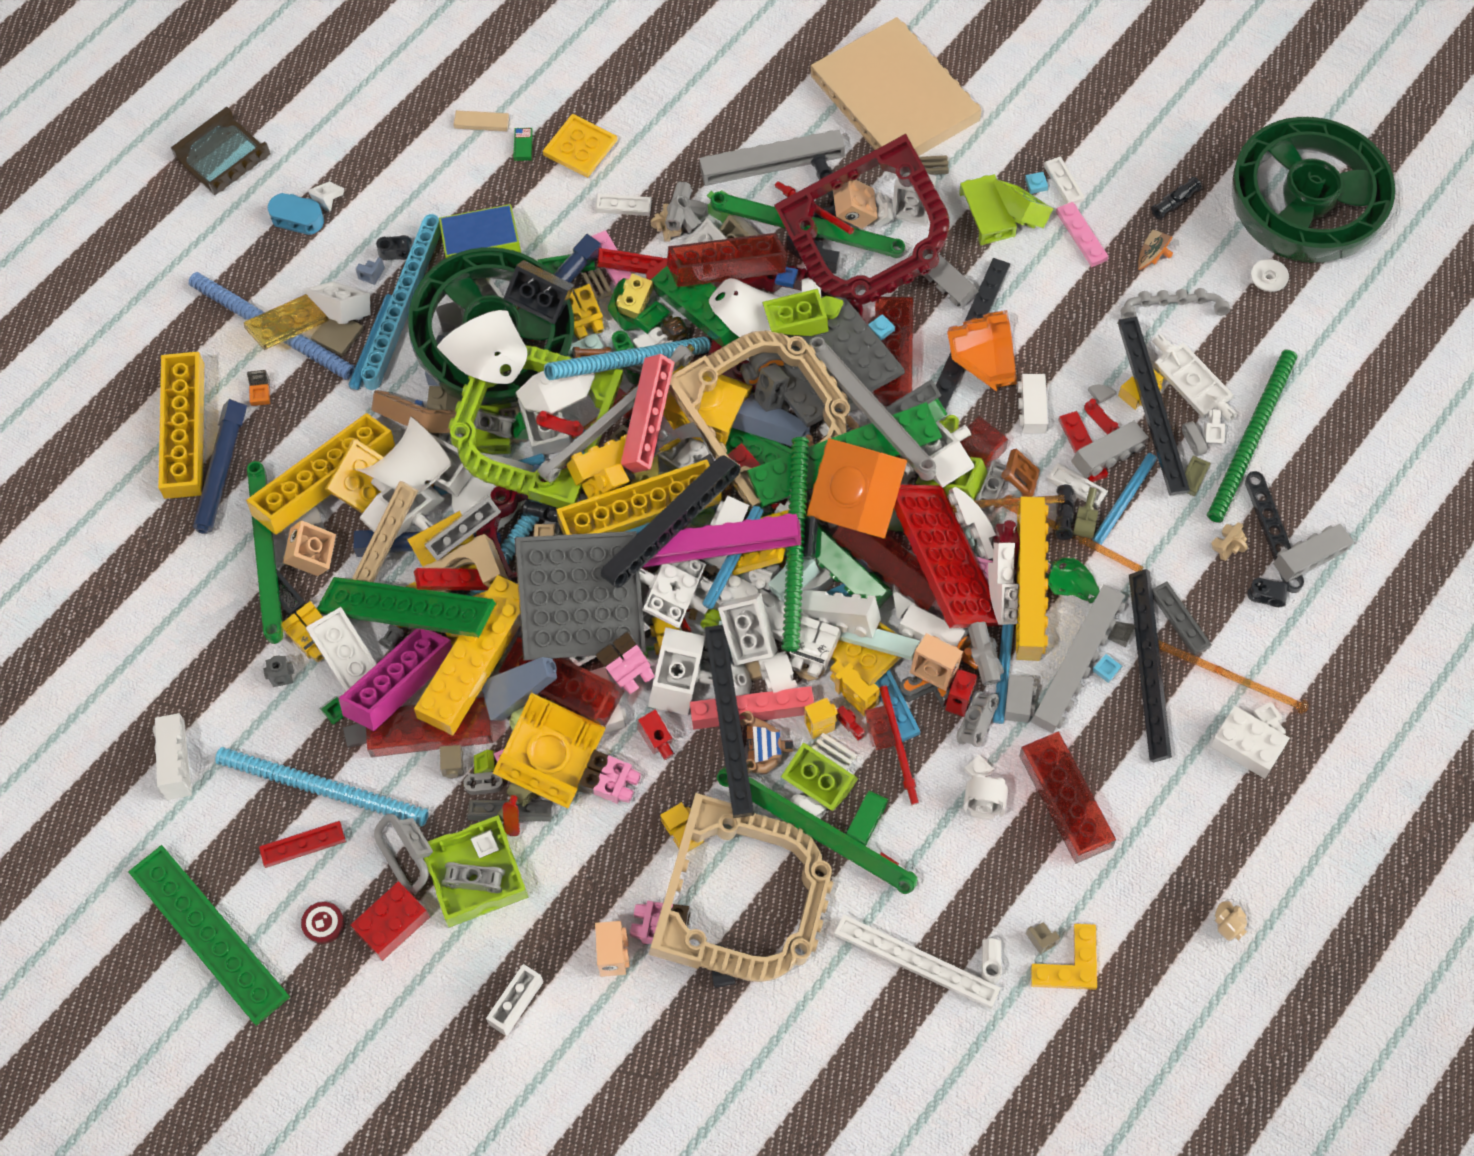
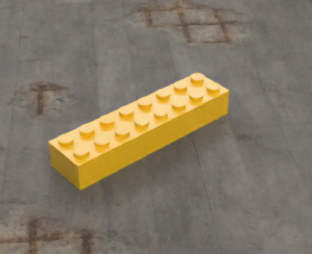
(181, 425)
(305, 482)
(629, 505)
(1031, 579)
(471, 662)

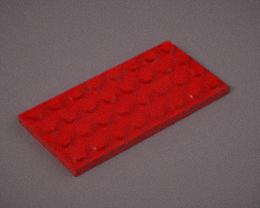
(945, 555)

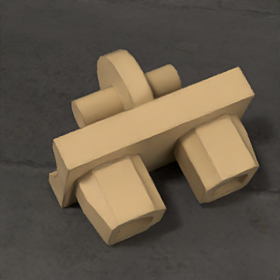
(658, 223)
(1233, 542)

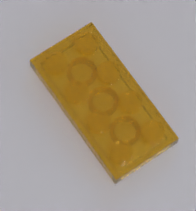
(285, 322)

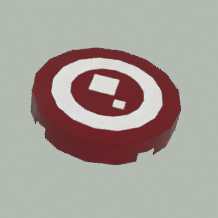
(322, 922)

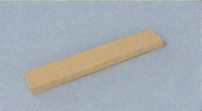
(385, 532)

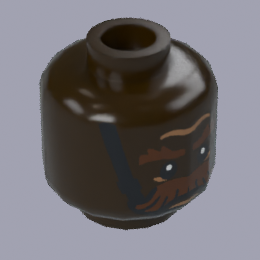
(675, 329)

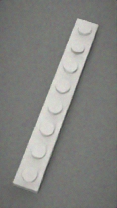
(917, 961)

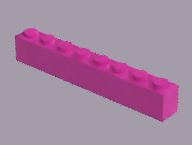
(730, 539)

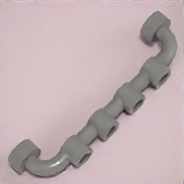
(1163, 298)

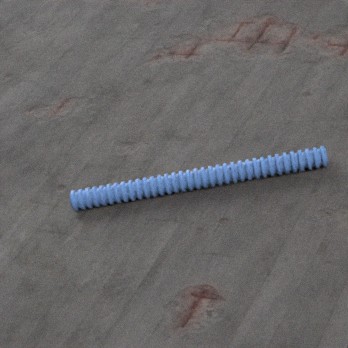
(248, 311)

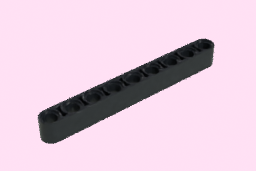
(670, 521)

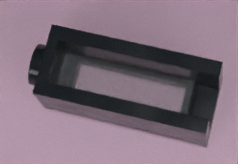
(289, 599)

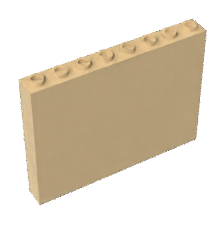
(895, 88)

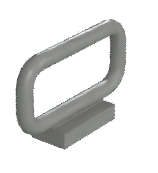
(414, 843)

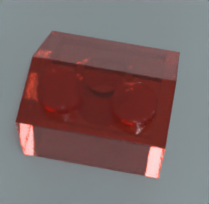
(984, 442)

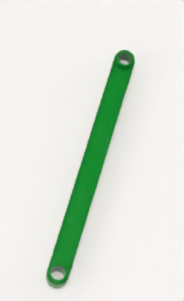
(826, 230)
(265, 563)
(903, 880)

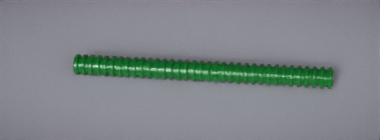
(1252, 436)
(794, 554)

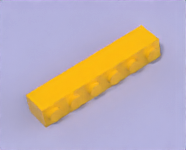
(587, 465)

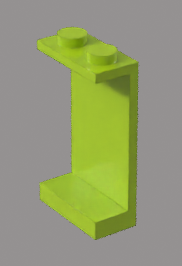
(988, 209)
(489, 442)

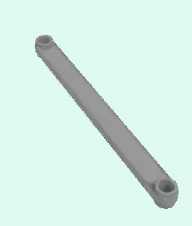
(875, 411)
(551, 469)

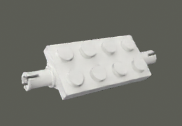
(1193, 379)
(739, 588)

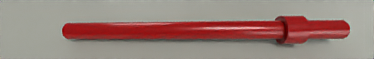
(788, 191)
(909, 782)

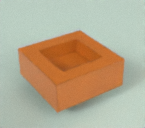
(259, 394)

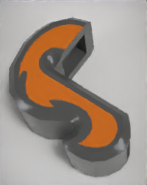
(752, 369)
(912, 690)

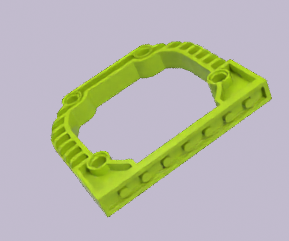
(560, 491)

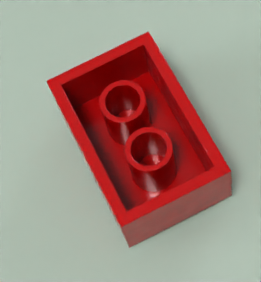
(390, 921)

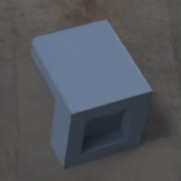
(370, 271)

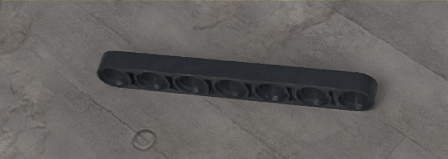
(1267, 523)

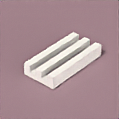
(819, 743)

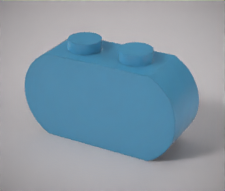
(295, 213)

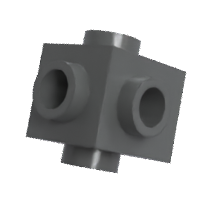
(279, 671)

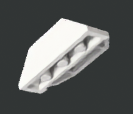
(553, 395)

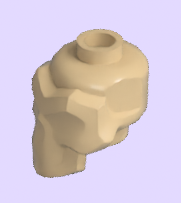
(1230, 921)

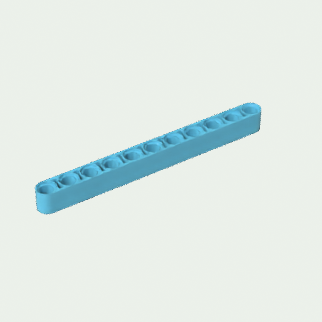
(423, 245)

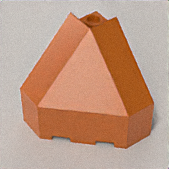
(985, 348)

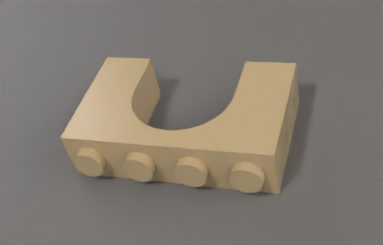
(478, 552)

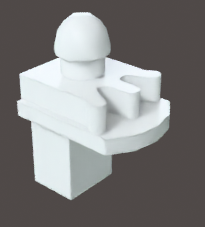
(761, 577)

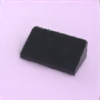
(810, 537)

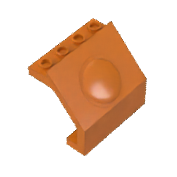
(856, 488)

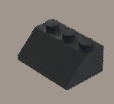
(538, 291)

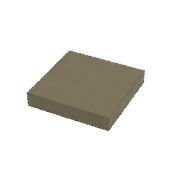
(337, 336)

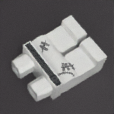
(816, 646)

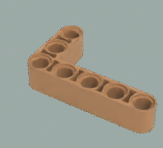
(401, 410)

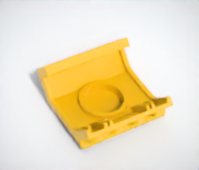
(716, 408)
(549, 750)

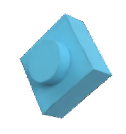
(1036, 182)
(882, 327)
(1107, 668)

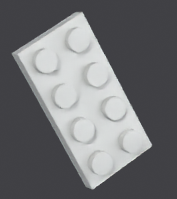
(341, 647)

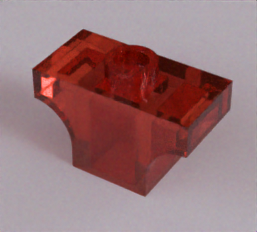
(879, 728)

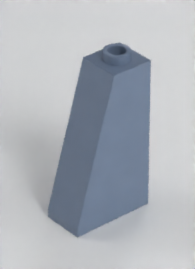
(773, 425)
(512, 688)

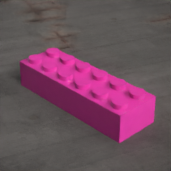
(395, 678)

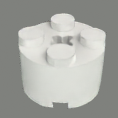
(777, 673)
(985, 797)

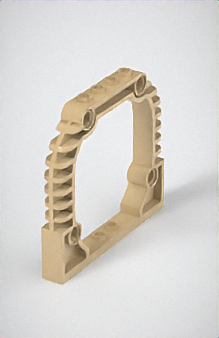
(688, 388)
(672, 934)

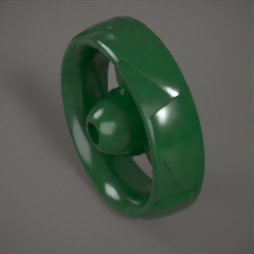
(1313, 189)
(455, 279)

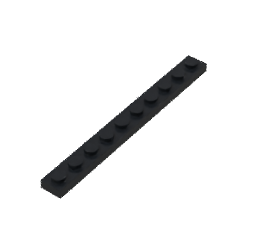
(981, 305)
(1153, 406)
(1150, 666)
(729, 722)

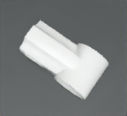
(991, 959)

